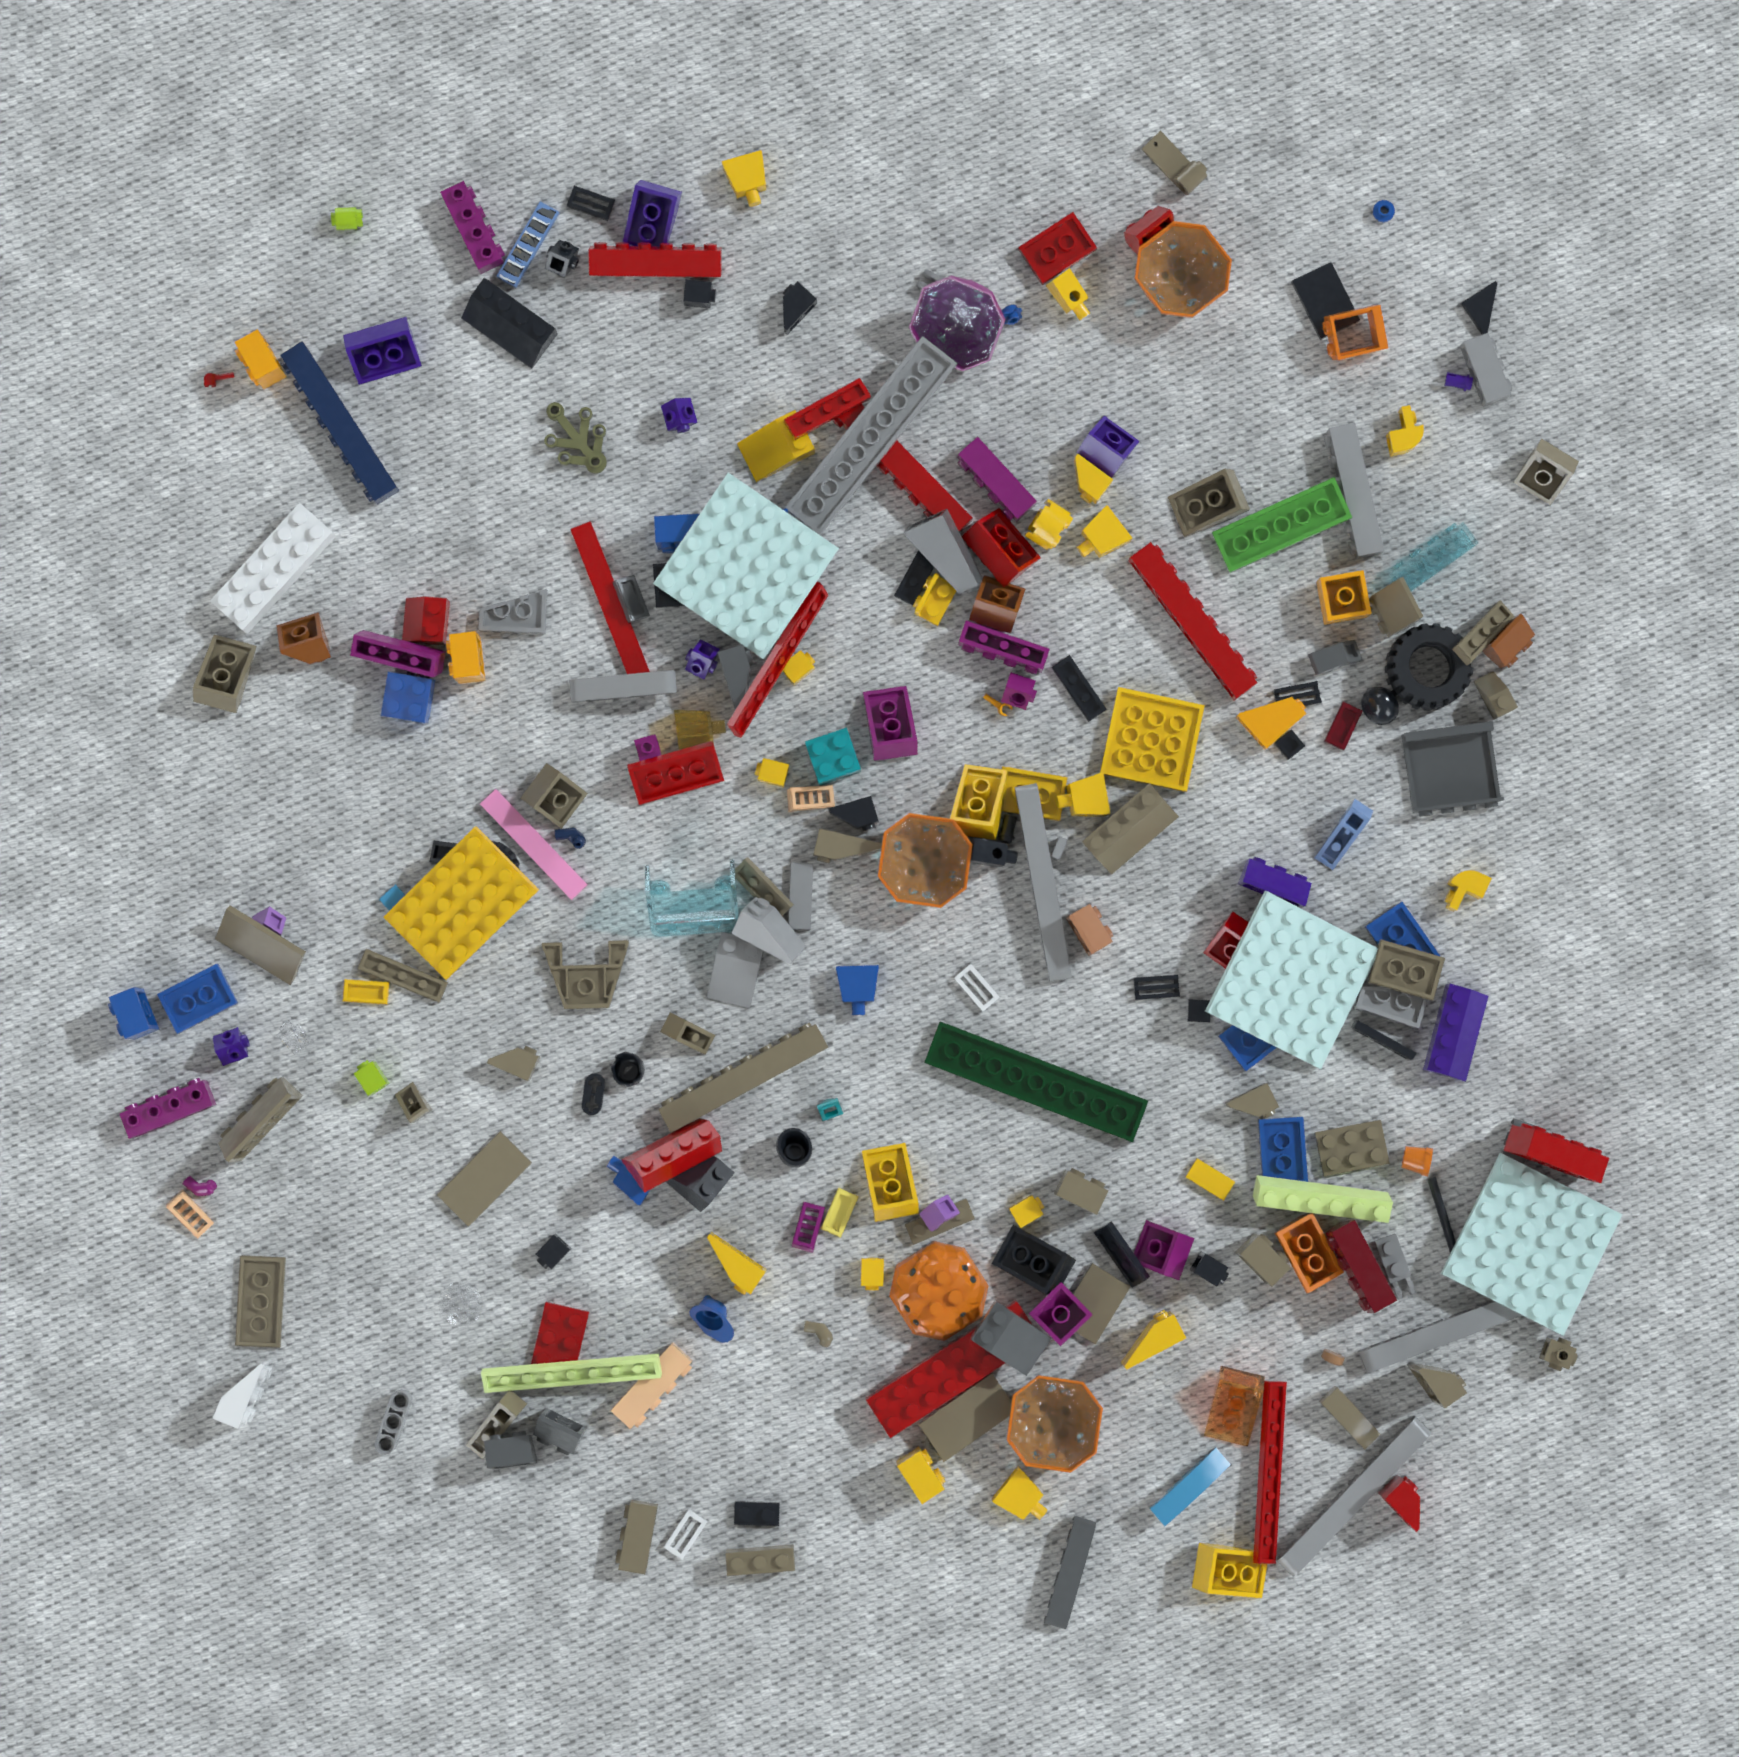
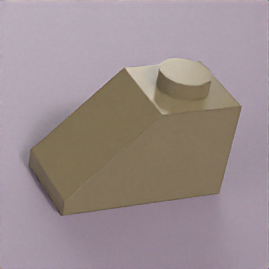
(1495, 695)
(687, 1033)
(517, 1062)
(1256, 1102)

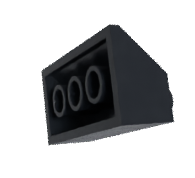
(508, 323)

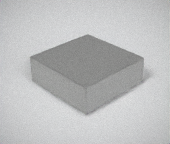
(1058, 849)

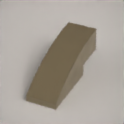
(1349, 1417)

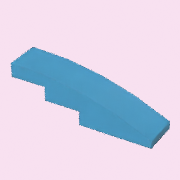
(1190, 1486)

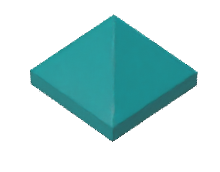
(827, 1104)

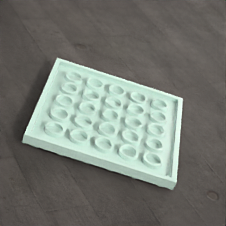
(746, 565)
(1292, 980)
(1531, 1244)

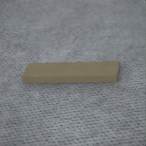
(1483, 632)
(402, 975)

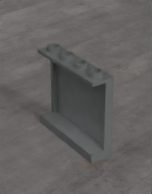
(1451, 768)

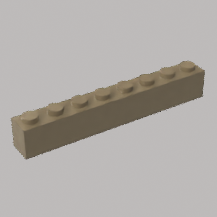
(743, 1078)

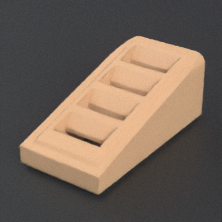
(801, 790)
(183, 1219)

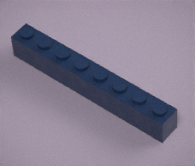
(339, 422)

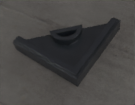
(1480, 307)

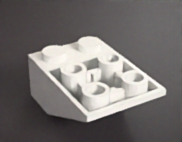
(237, 1404)

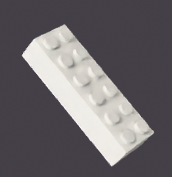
(273, 568)

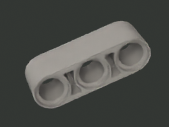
(388, 1431)

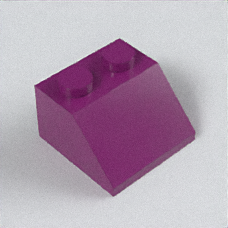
(1163, 1249)
(1060, 1314)

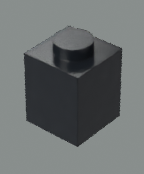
(699, 294)
(552, 1252)

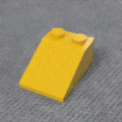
(774, 449)
(980, 801)
(890, 1182)
(740, 1268)
(1157, 1336)
(1228, 1571)

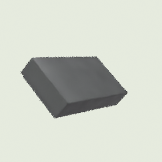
(631, 598)

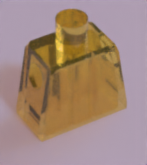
(696, 727)

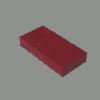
(1343, 726)

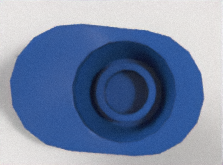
(712, 1319)

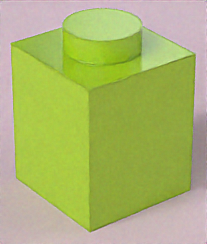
(371, 1077)

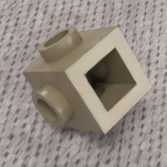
(1551, 1351)

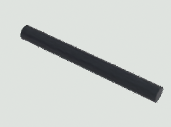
(1442, 1213)

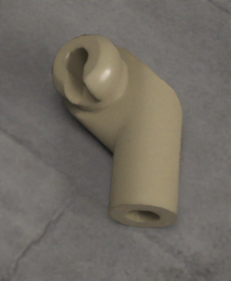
(821, 1331)

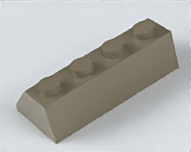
(1130, 829)

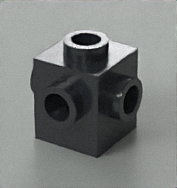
(562, 258)

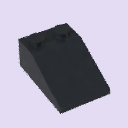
(702, 1182)
(1033, 1260)

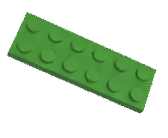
(1282, 525)

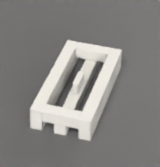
(988, 1001)
(696, 1517)

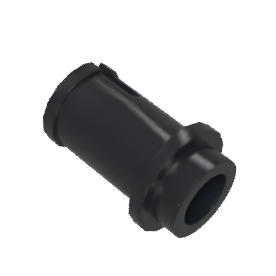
(1007, 829)

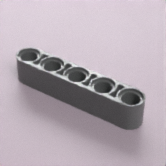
(1070, 1573)

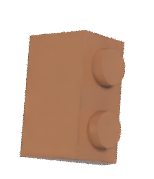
(1089, 929)

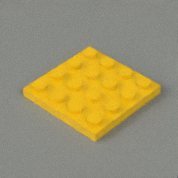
(1152, 739)

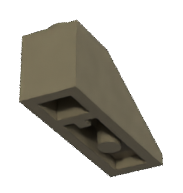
(839, 846)
(497, 1422)

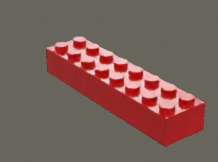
(934, 1381)

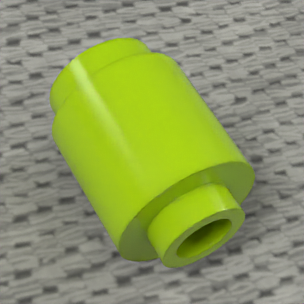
(347, 218)

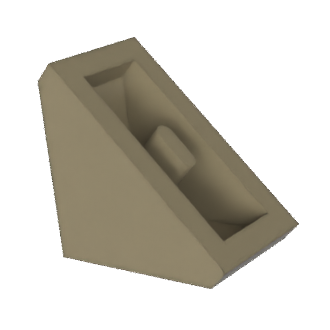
(413, 1103)

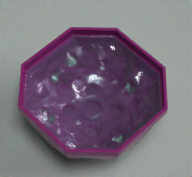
(959, 320)

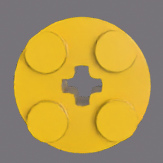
(1048, 525)

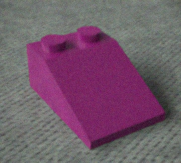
(890, 723)

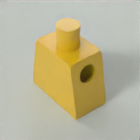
(746, 176)
(1061, 289)
(1103, 534)
(1086, 797)
(1020, 1496)

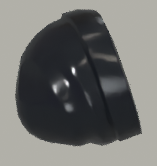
(1379, 705)
(794, 1147)

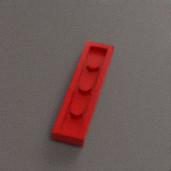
(827, 409)

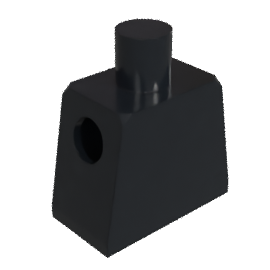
(983, 855)

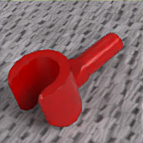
(210, 378)

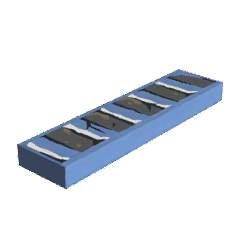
(528, 244)

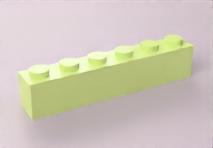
(1322, 1199)

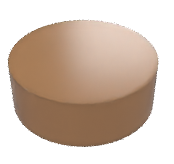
(1332, 1357)

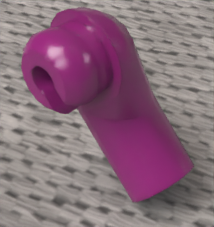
(200, 1189)

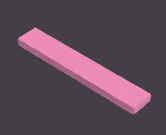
(533, 844)

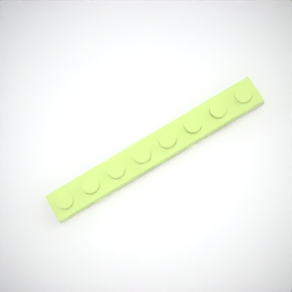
(571, 1373)

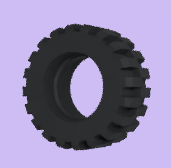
(1402, 680)

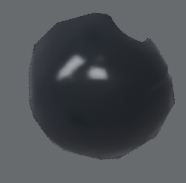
(632, 1076)

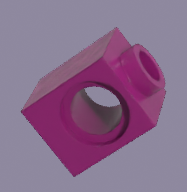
(1019, 691)
(647, 747)

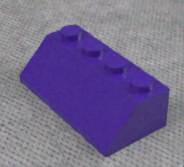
(1455, 1032)

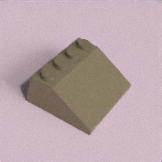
(259, 1120)

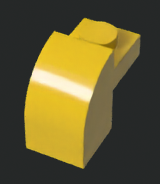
(1408, 437)
(1466, 882)

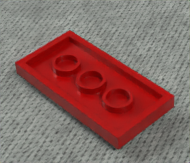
(675, 772)

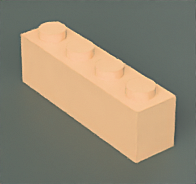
(646, 1392)

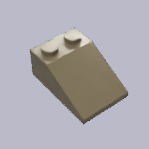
(1208, 502)
(1395, 608)
(224, 673)

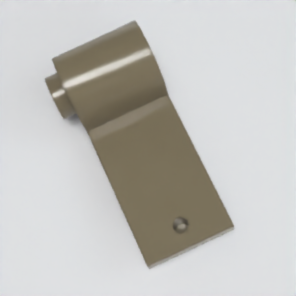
(1174, 164)

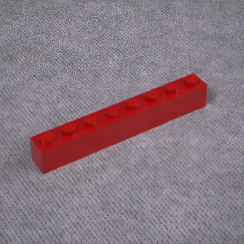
(913, 478)
(1193, 621)

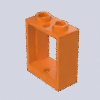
(1376, 328)

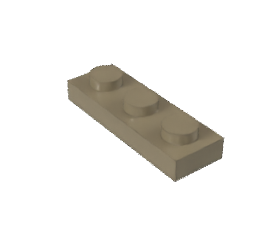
(761, 886)
(919, 1231)

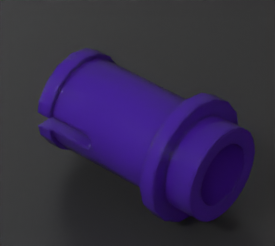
(1458, 381)

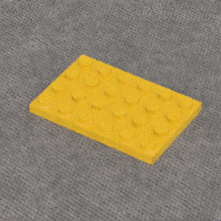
(461, 903)

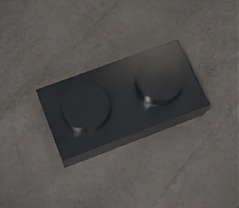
(756, 1513)

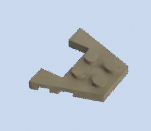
(586, 984)

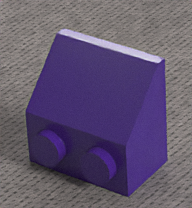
(1107, 446)

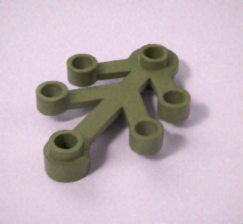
(578, 440)

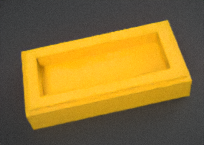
(366, 991)
(1210, 1179)

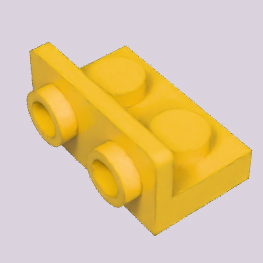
(935, 599)

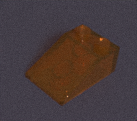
(1234, 1405)

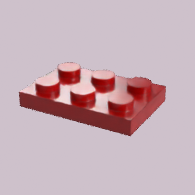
(1057, 248)
(560, 1334)

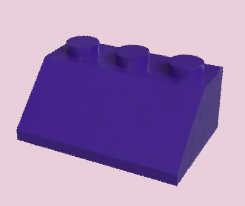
(382, 350)
(1275, 880)

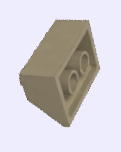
(1439, 1384)

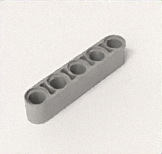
(623, 686)

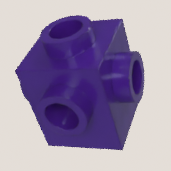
(679, 414)
(702, 659)
(231, 1046)

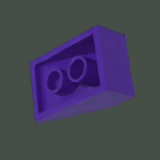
(651, 214)

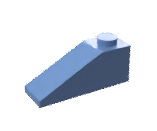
(1344, 834)

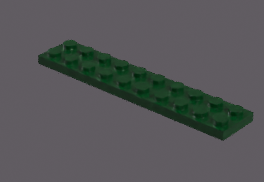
(1036, 1081)

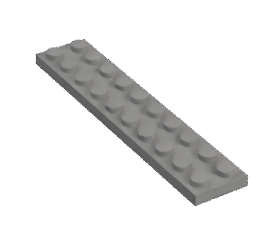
(871, 436)

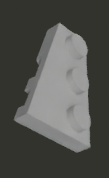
(517, 615)
(1392, 1005)

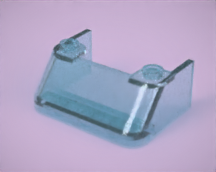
(692, 910)

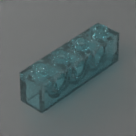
(1458, 534)

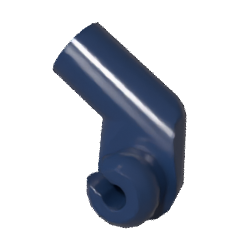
(573, 835)

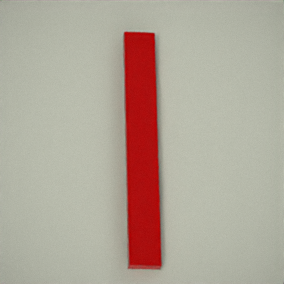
(606, 594)
(777, 660)
(1269, 1472)

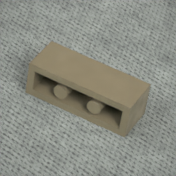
(636, 1536)
(760, 1560)

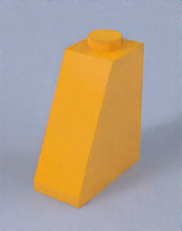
(1272, 720)

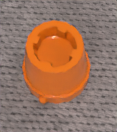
(1417, 1159)

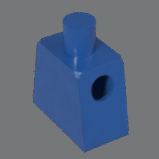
(857, 985)
(626, 1181)

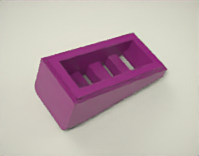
(805, 1246)

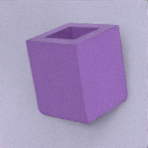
(271, 919)
(939, 1212)

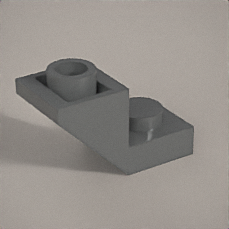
(1334, 657)

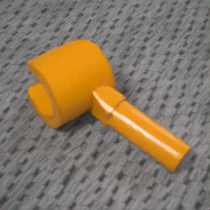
(997, 704)

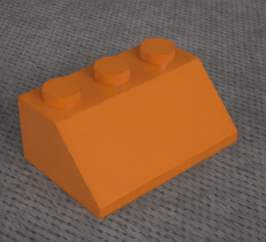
(1308, 1252)

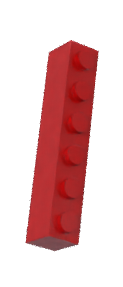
(654, 260)

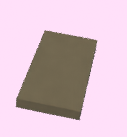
(260, 945)
(484, 1178)
(260, 1301)
(967, 1417)

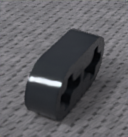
(599, 1095)

